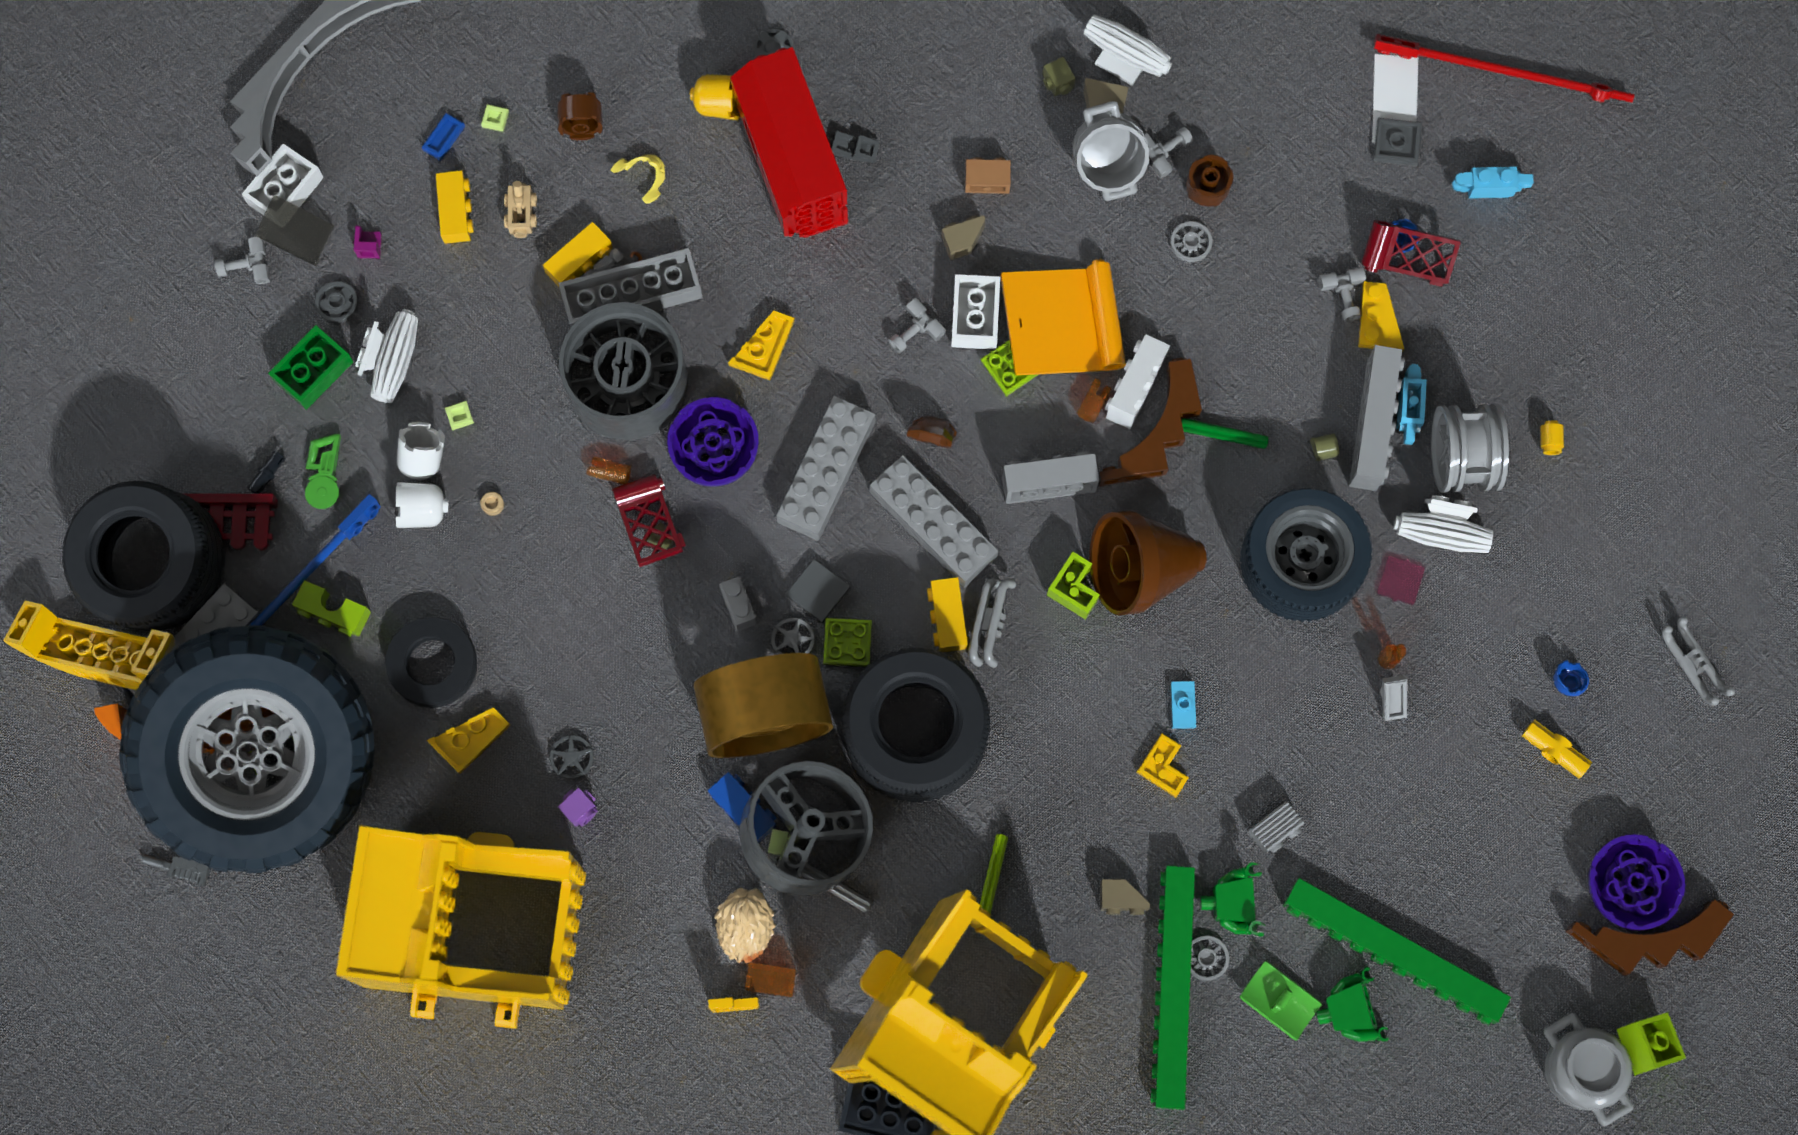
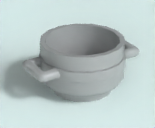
(1110, 151)
(1588, 1069)

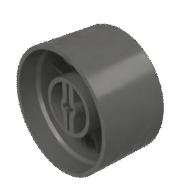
(623, 351)

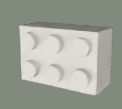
(287, 177)
(975, 311)

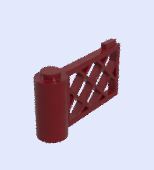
(1381, 247)
(639, 496)

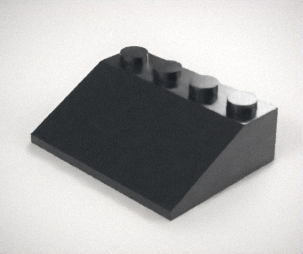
(875, 1111)

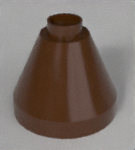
(1140, 561)

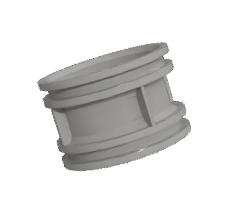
(1469, 448)

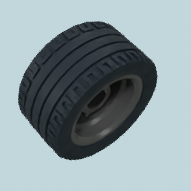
(1313, 515)

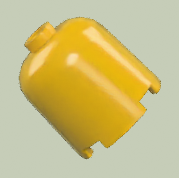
(714, 97)

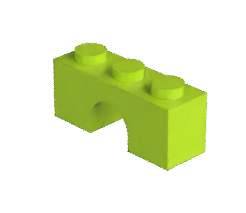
(348, 618)

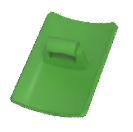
(1280, 1000)

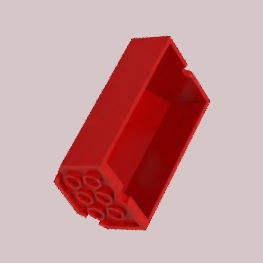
(790, 144)

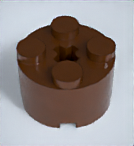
(579, 115)
(1206, 192)

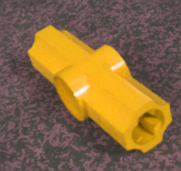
(1556, 749)

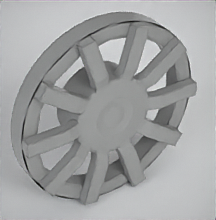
(1191, 241)
(1207, 958)

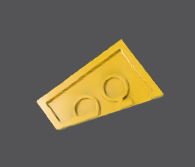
(1378, 318)
(764, 349)
(467, 741)

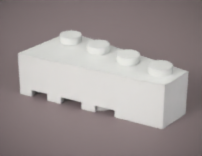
(1137, 381)

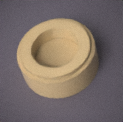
(492, 503)

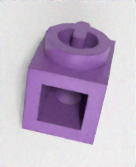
(578, 807)

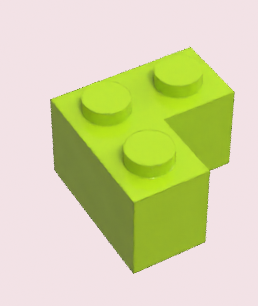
(1068, 587)

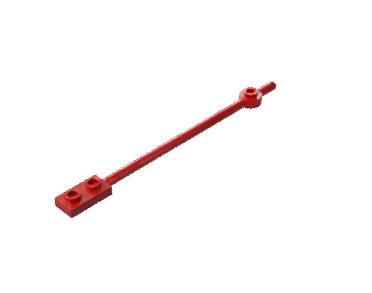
(1410, 49)

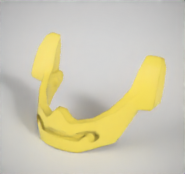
(653, 160)

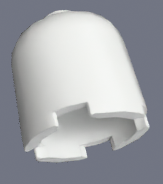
(419, 450)
(419, 505)

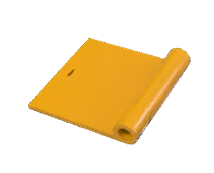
(1064, 319)

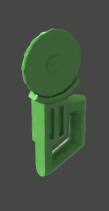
(322, 489)

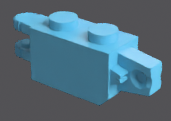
(1492, 182)
(1411, 404)

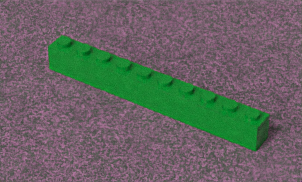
(1396, 951)
(1174, 988)

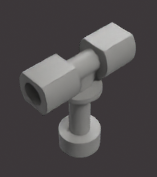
(1158, 152)
(253, 260)
(1343, 285)
(921, 323)

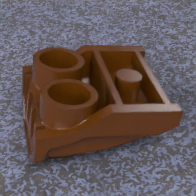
(933, 430)

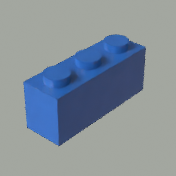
(732, 799)

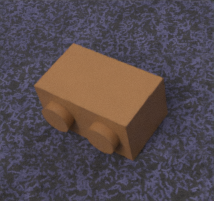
(987, 176)

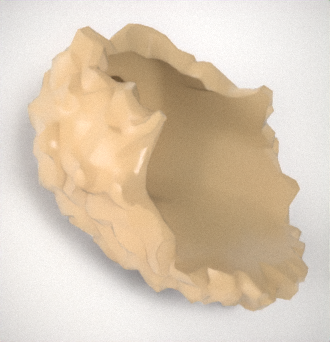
(744, 924)

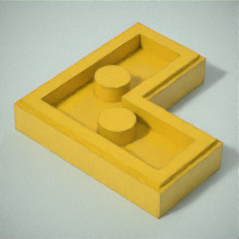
(1157, 767)
(731, 1004)

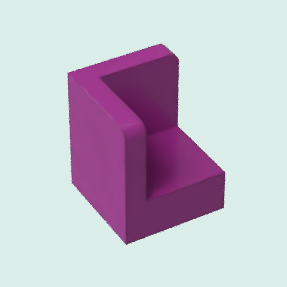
(367, 243)

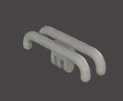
(988, 620)
(1695, 662)

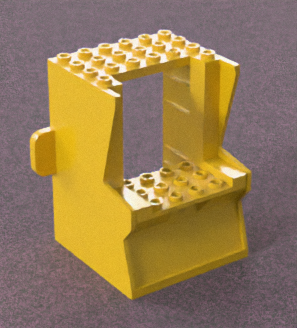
(403, 908)
(932, 1057)

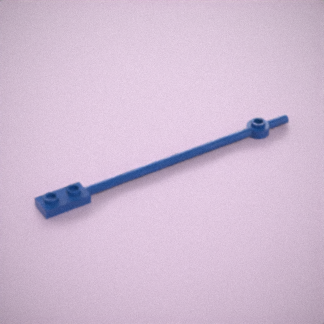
(348, 528)

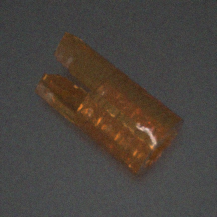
(1093, 403)
(609, 470)
(1385, 655)

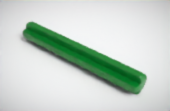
(1224, 433)

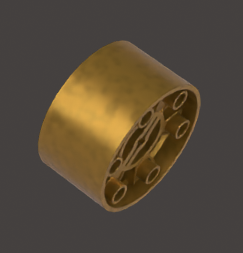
(762, 705)

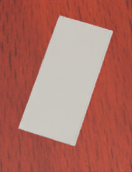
(1394, 89)

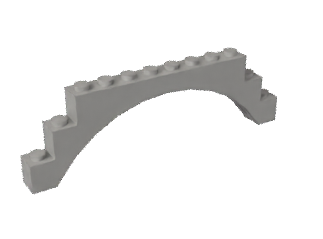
(263, 94)

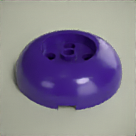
(707, 417)
(1661, 873)

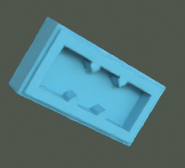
(1183, 705)

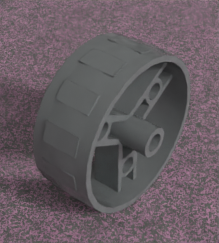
(806, 830)

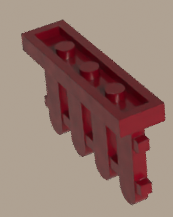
(240, 503)

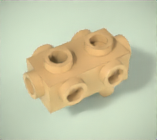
(520, 206)

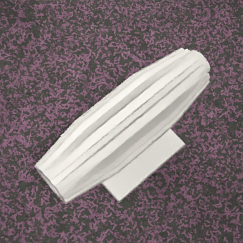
(1125, 51)
(388, 354)
(1445, 526)

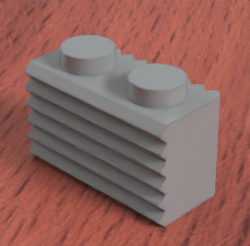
(738, 603)
(1276, 827)

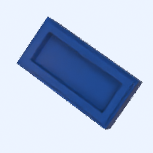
(443, 136)

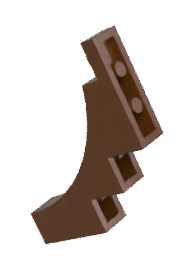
(1149, 456)
(1625, 950)

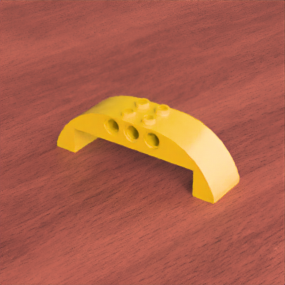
(85, 648)

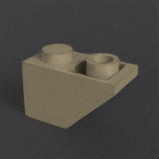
(962, 237)
(1119, 896)

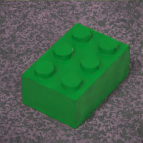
(310, 367)

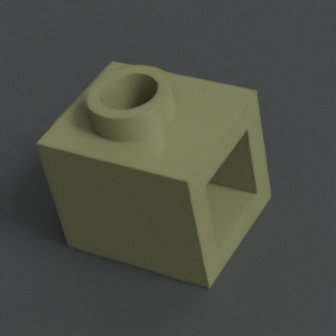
(1058, 77)

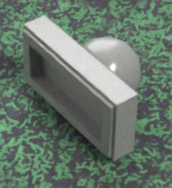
(1394, 697)

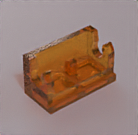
(770, 979)

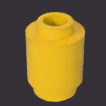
(1552, 437)

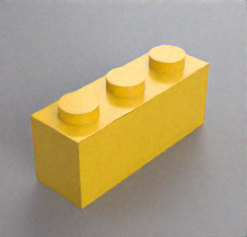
(454, 207)
(578, 255)
(947, 615)

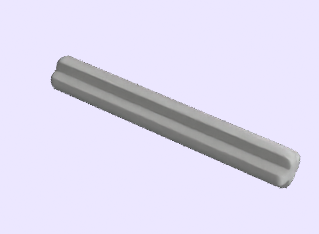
(840, 890)

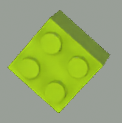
(1651, 1043)

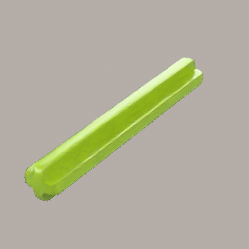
(993, 872)

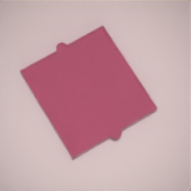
(1400, 580)

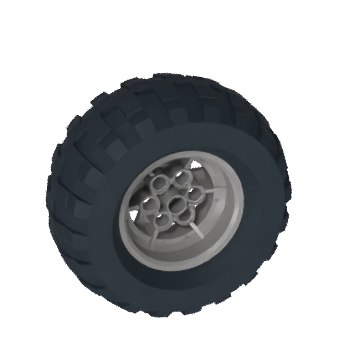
(256, 825)

